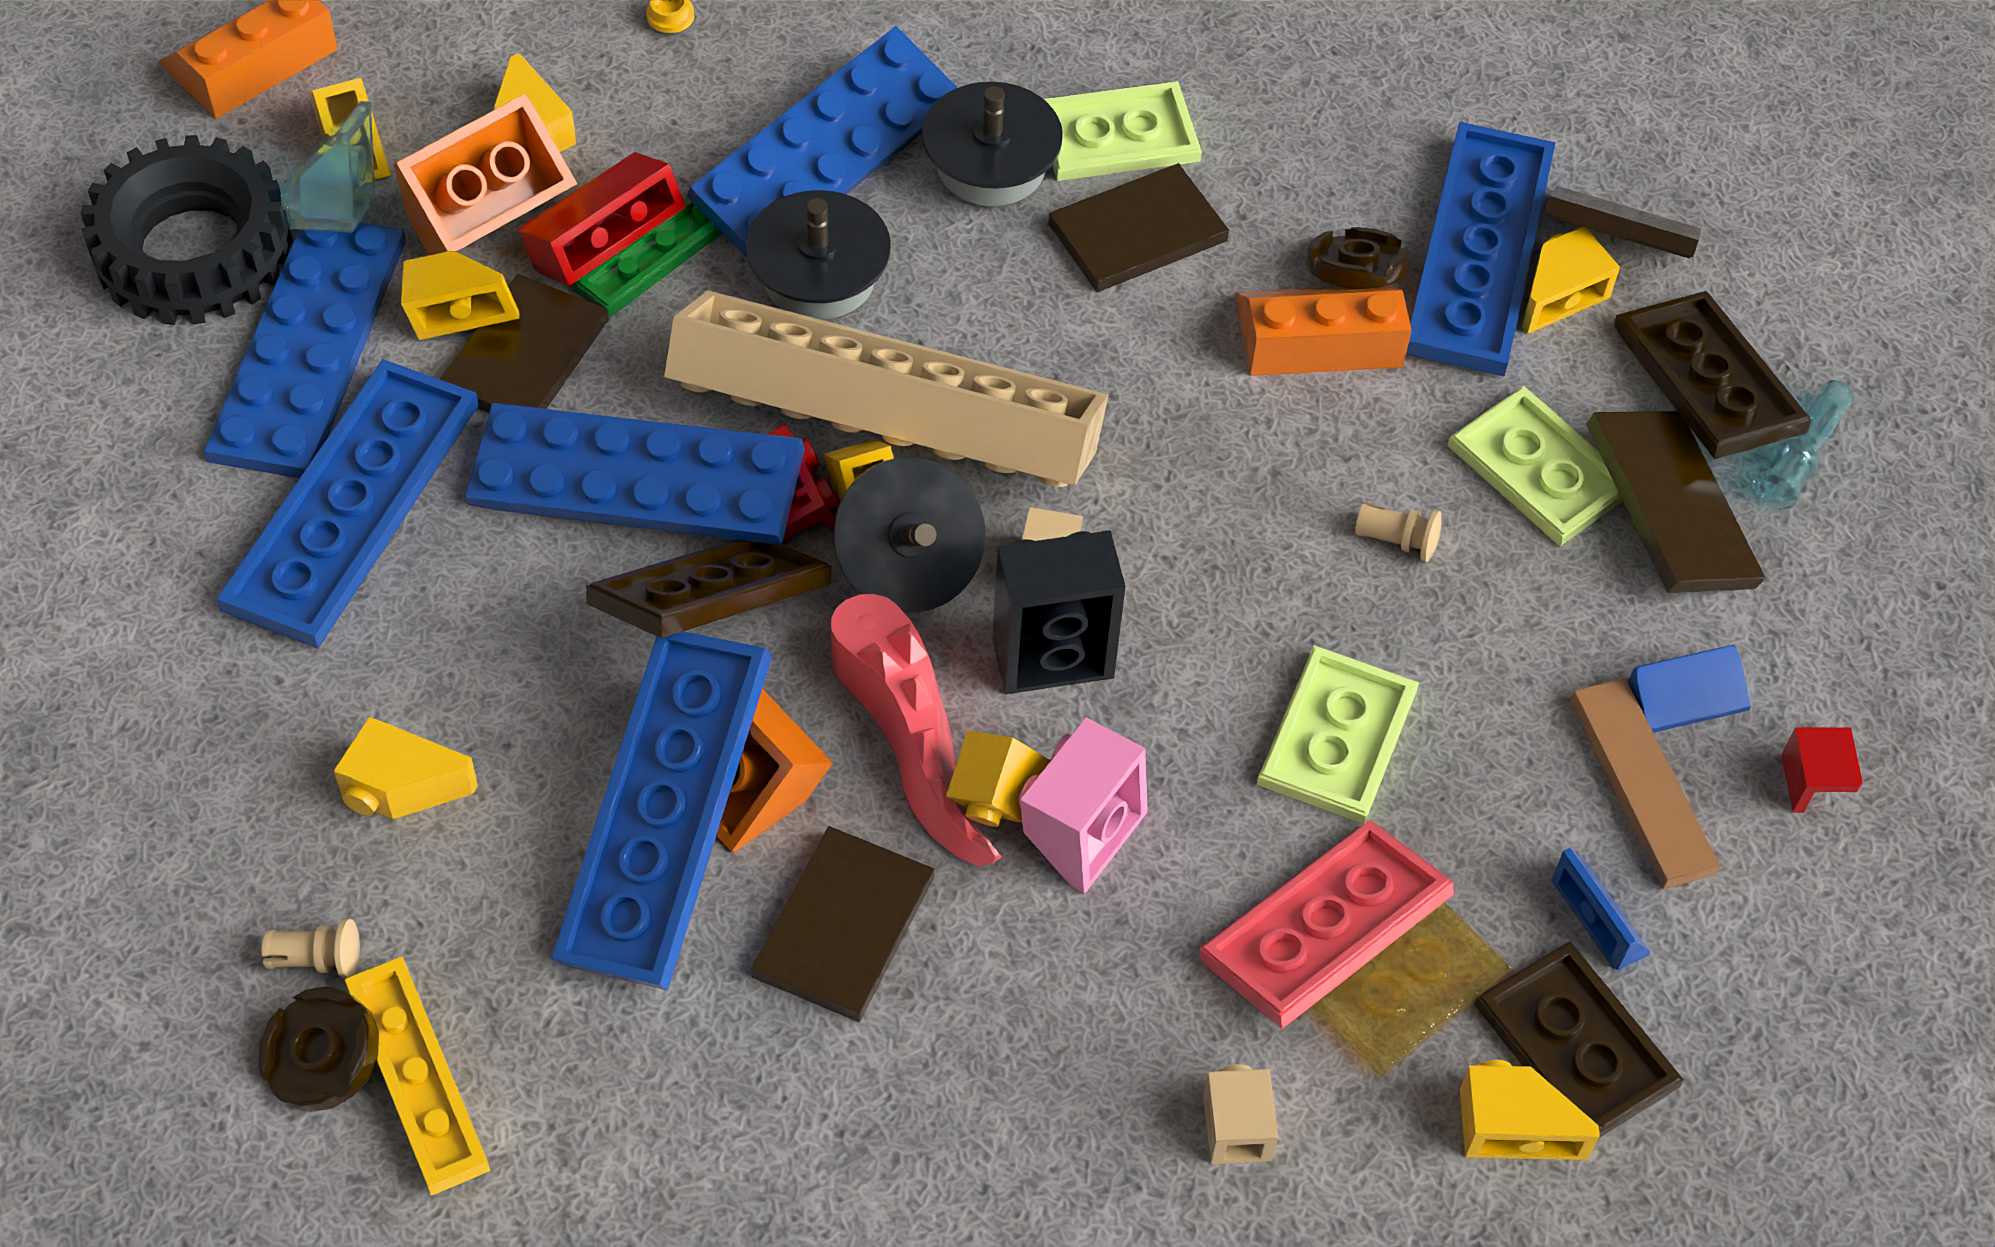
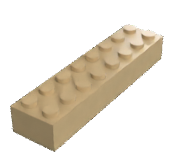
(886, 388)

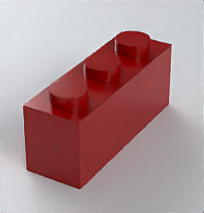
(601, 218)

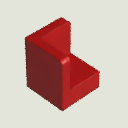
(1820, 762)

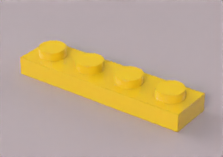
(419, 1078)

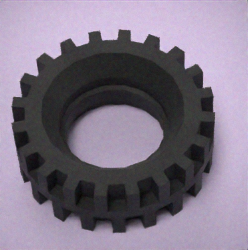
(178, 182)

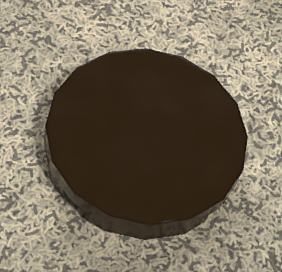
(1358, 259)
(319, 1049)

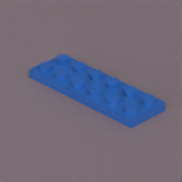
(828, 136)
(1480, 249)
(305, 349)
(636, 473)
(348, 504)
(662, 809)

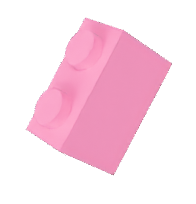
(1085, 801)

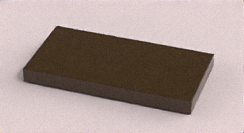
(1712, 374)
(1675, 501)
(707, 586)

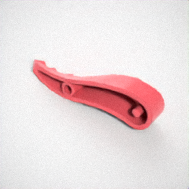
(891, 675)

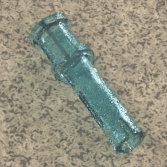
(1797, 457)

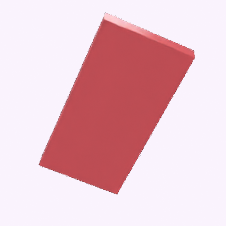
(1326, 923)

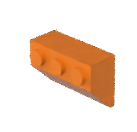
(252, 53)
(481, 177)
(1323, 329)
(772, 777)

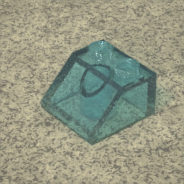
(335, 178)

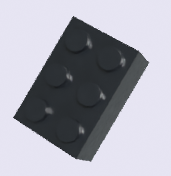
(1057, 611)

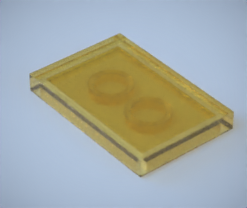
(1412, 989)

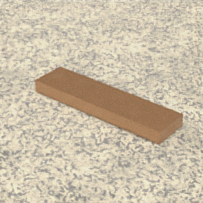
(1645, 783)

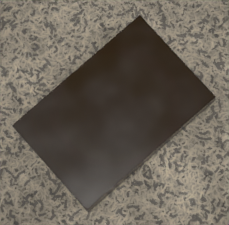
(1623, 222)
(1138, 227)
(528, 356)
(843, 923)
(1579, 1038)

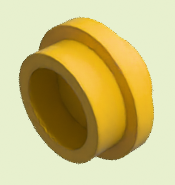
(670, 15)

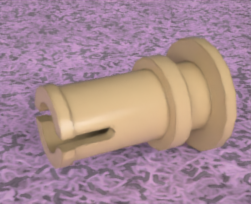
(1401, 528)
(316, 949)

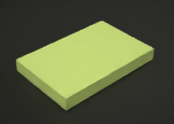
(1124, 131)
(1538, 465)
(1338, 734)

